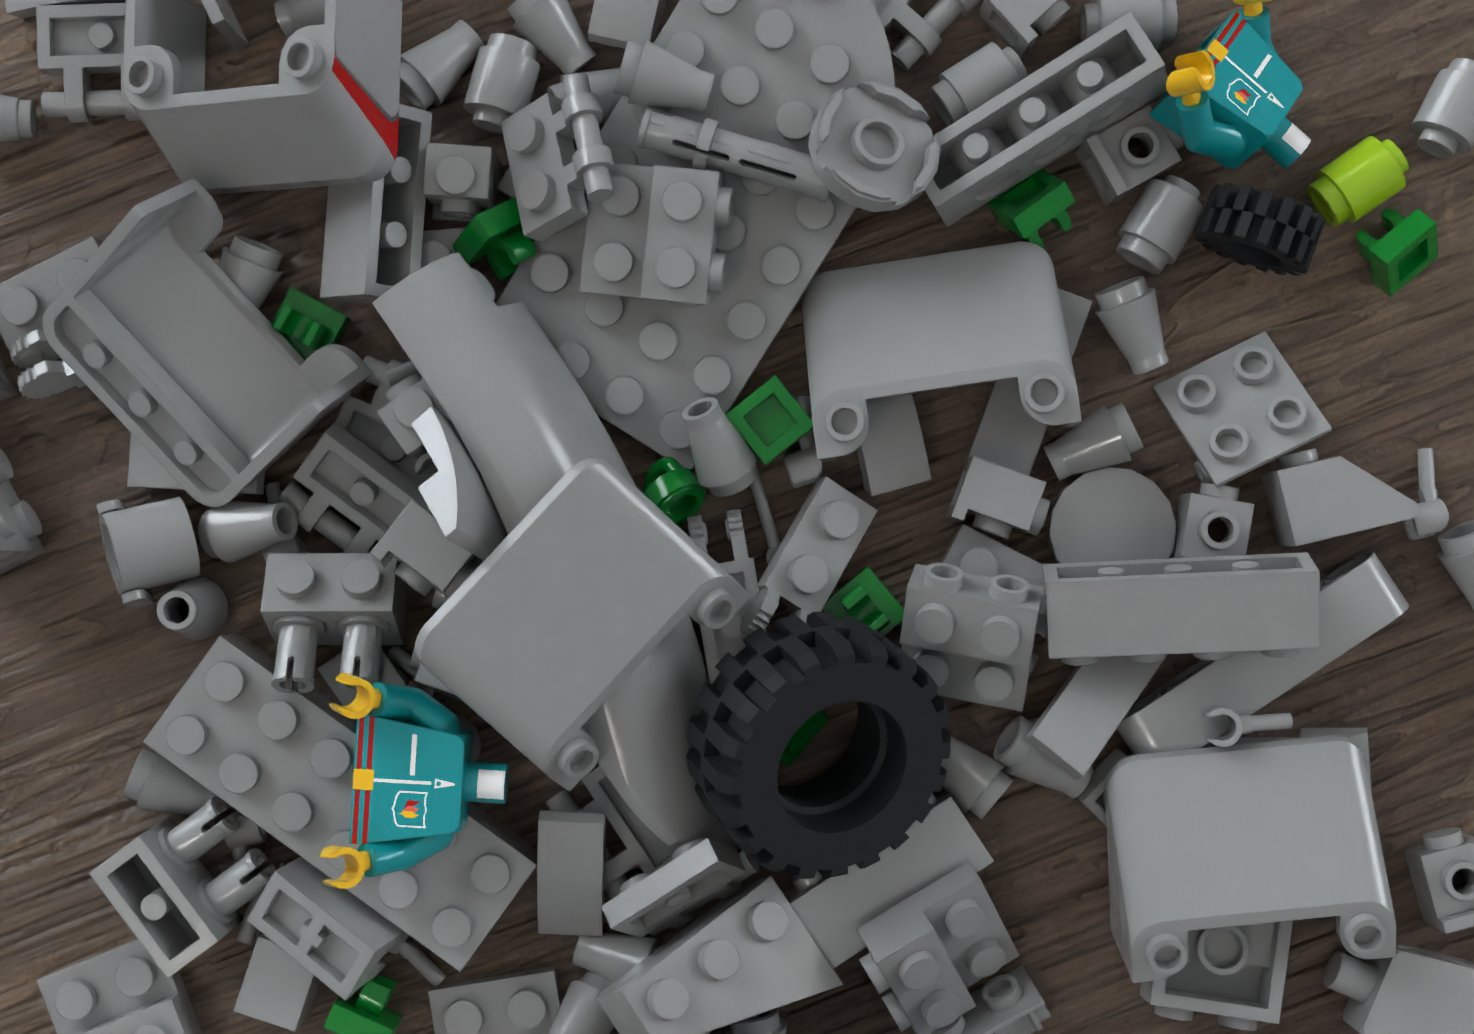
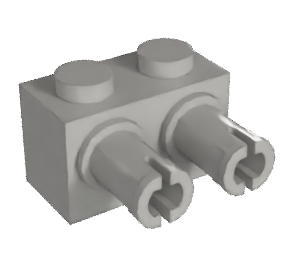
(331, 602)
(170, 893)

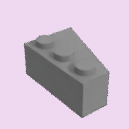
(722, 968)

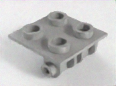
(1241, 410)

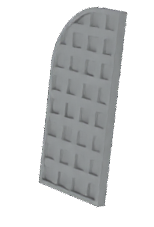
(771, 79)

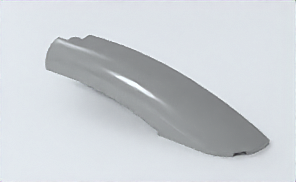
(524, 432)

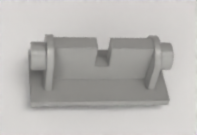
(1002, 1007)

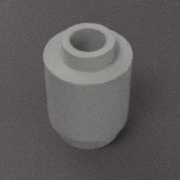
(1155, 17)
(501, 80)
(975, 81)
(1447, 113)
(1160, 224)

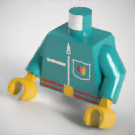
(1234, 94)
(407, 780)

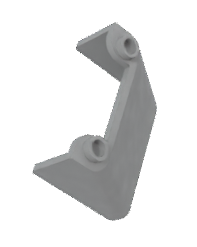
(935, 328)
(189, 353)
(571, 614)
(1243, 843)

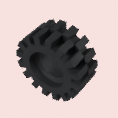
(1260, 229)

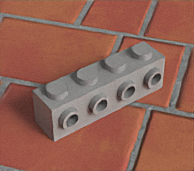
(1181, 607)

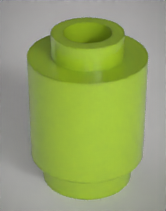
(1358, 181)

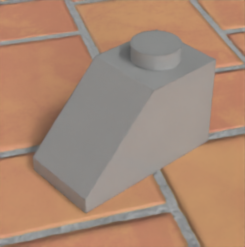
(1328, 499)

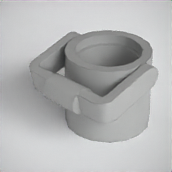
(147, 547)

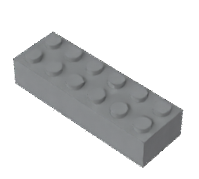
(291, 773)

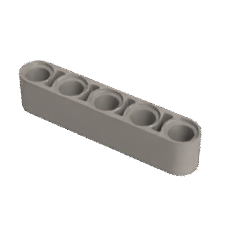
(1353, 606)

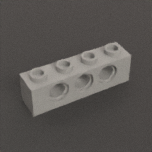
(1045, 117)

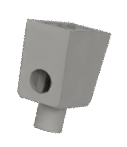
(1405, 993)

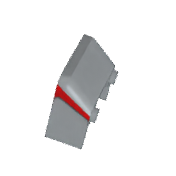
(318, 127)

